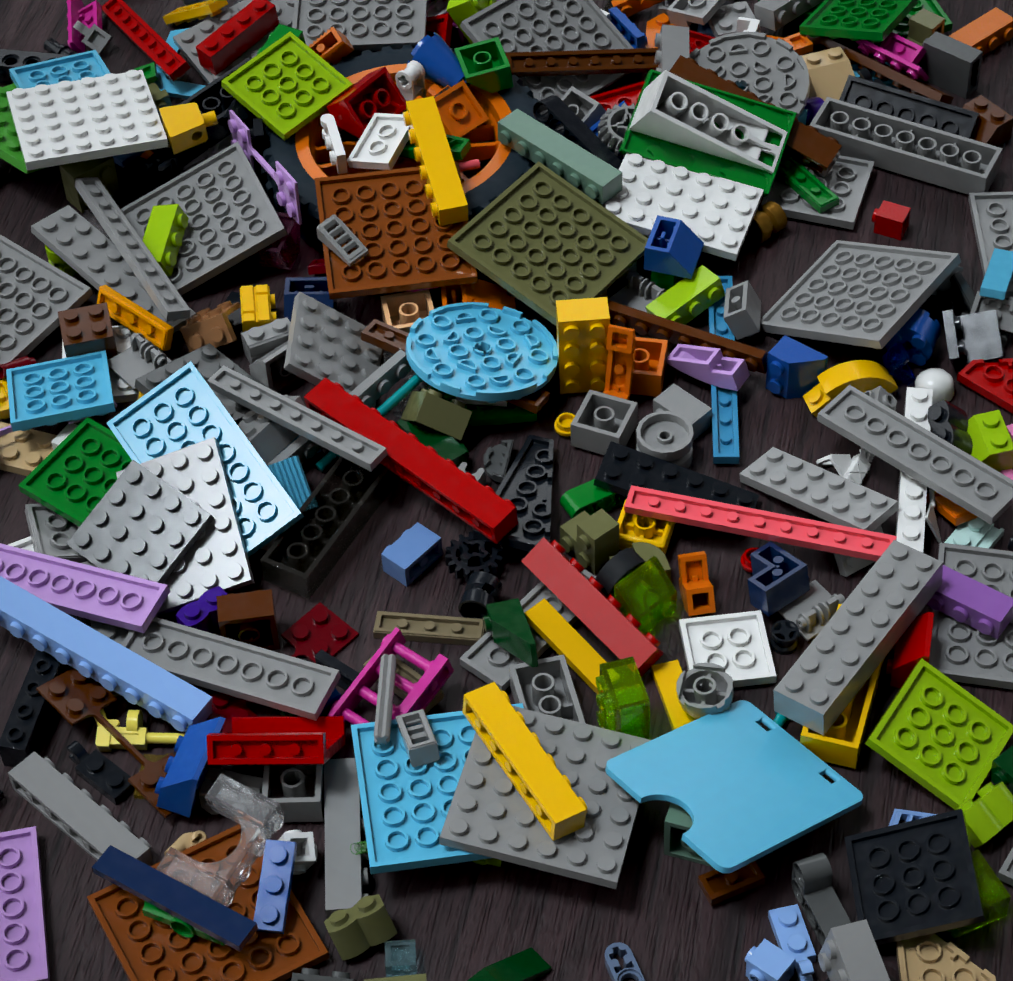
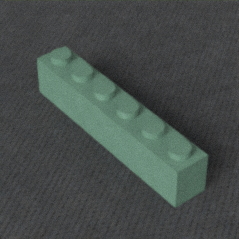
(560, 155)

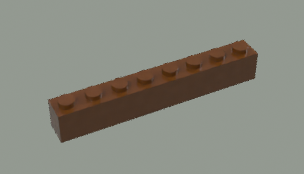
(803, 143)

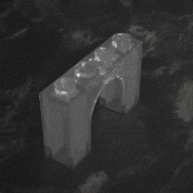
(258, 821)

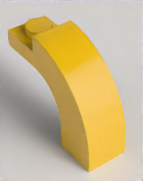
(858, 373)

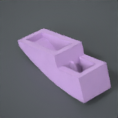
(709, 366)

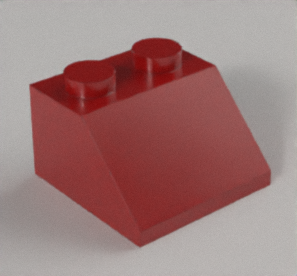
(910, 649)

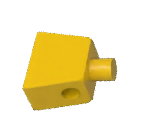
(186, 125)

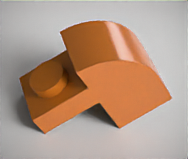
(694, 584)

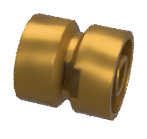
(767, 220)

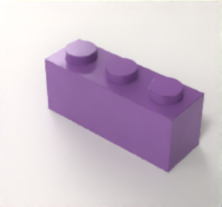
(972, 603)

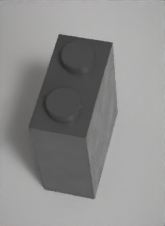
(951, 64)

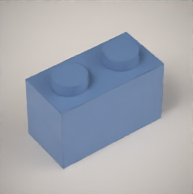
(411, 554)

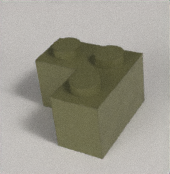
(923, 26)
(432, 412)
(591, 539)

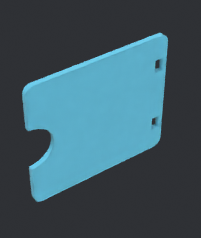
(737, 783)

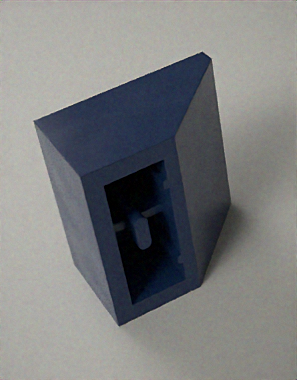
(312, 286)

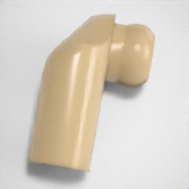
(188, 840)

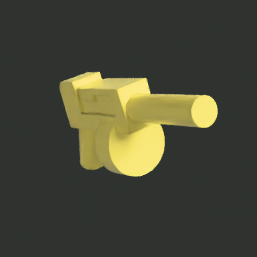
(133, 732)

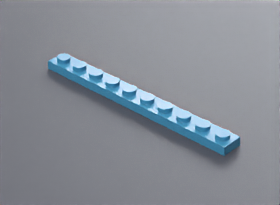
(723, 401)

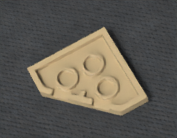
(936, 960)

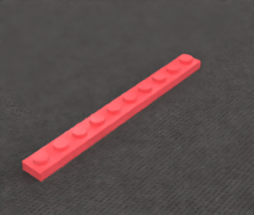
(757, 523)

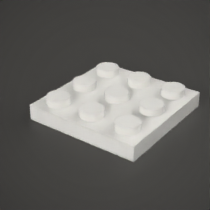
(733, 642)

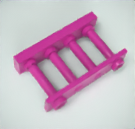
(418, 694)

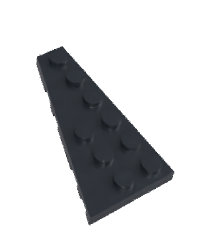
(530, 490)

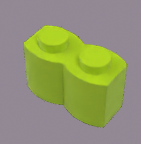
(988, 813)

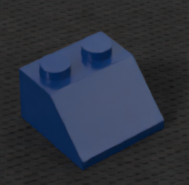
(793, 368)

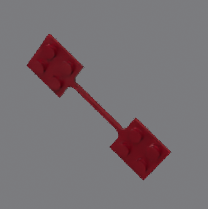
(308, 635)

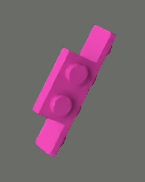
(87, 15)
(898, 52)

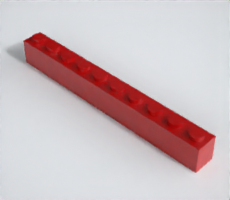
(417, 463)

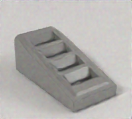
(334, 227)
(418, 739)

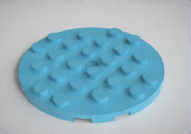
(447, 352)

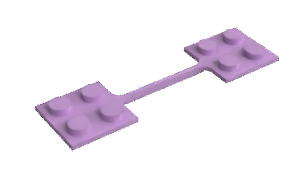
(287, 186)

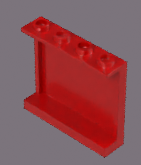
(277, 740)

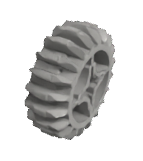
(614, 126)

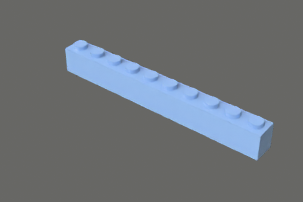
(102, 658)

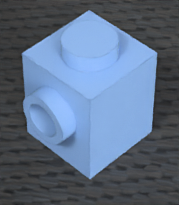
(769, 963)

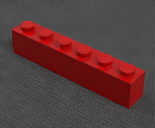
(591, 606)

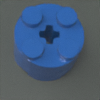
(918, 337)

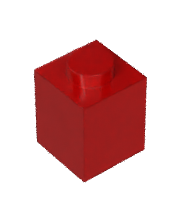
(891, 220)

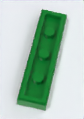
(806, 184)

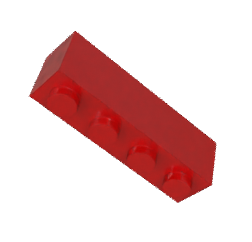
(237, 35)

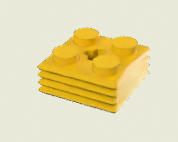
(644, 529)

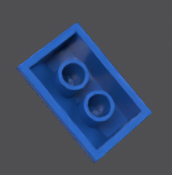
(188, 768)

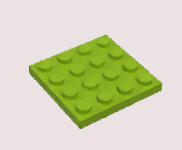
(286, 85)
(940, 735)

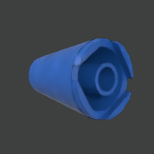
(438, 61)

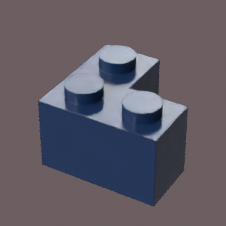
(776, 578)

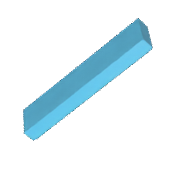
(998, 275)

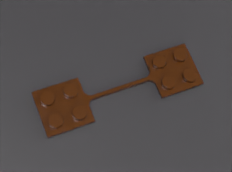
(84, 697)

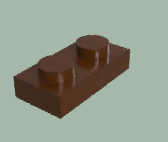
(723, 886)

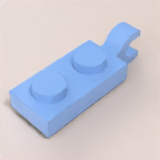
(794, 938)

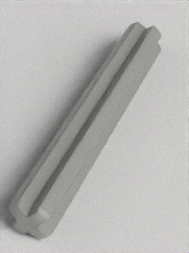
(385, 699)

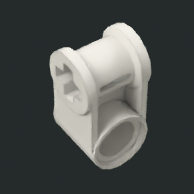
(411, 81)

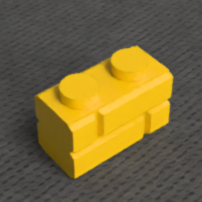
(256, 306)

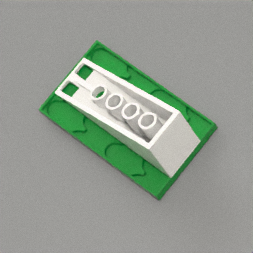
(707, 130)

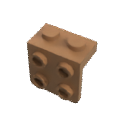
(210, 327)

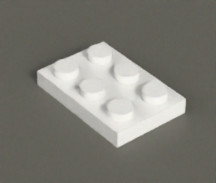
(380, 143)

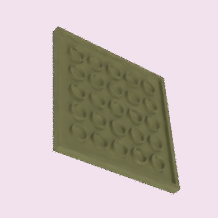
(548, 242)

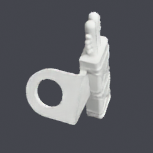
(851, 469)

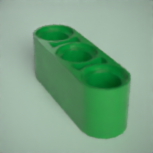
(589, 499)

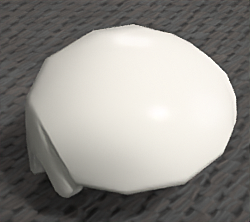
(939, 381)

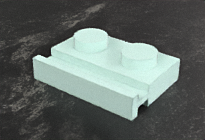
(976, 534)

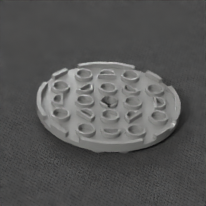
(761, 65)

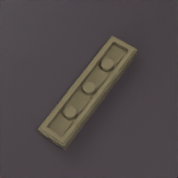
(430, 628)

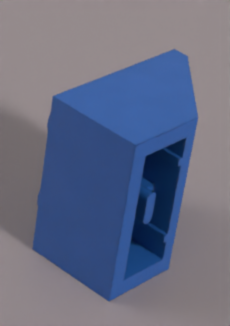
(672, 248)

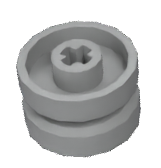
(666, 437)

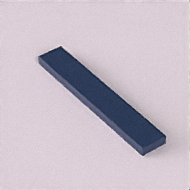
(175, 898)

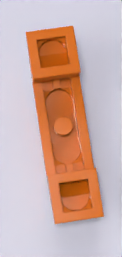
(620, 361)

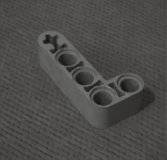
(816, 896)

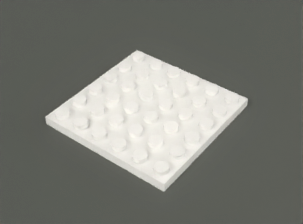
(85, 119)

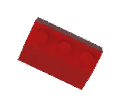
(368, 96)

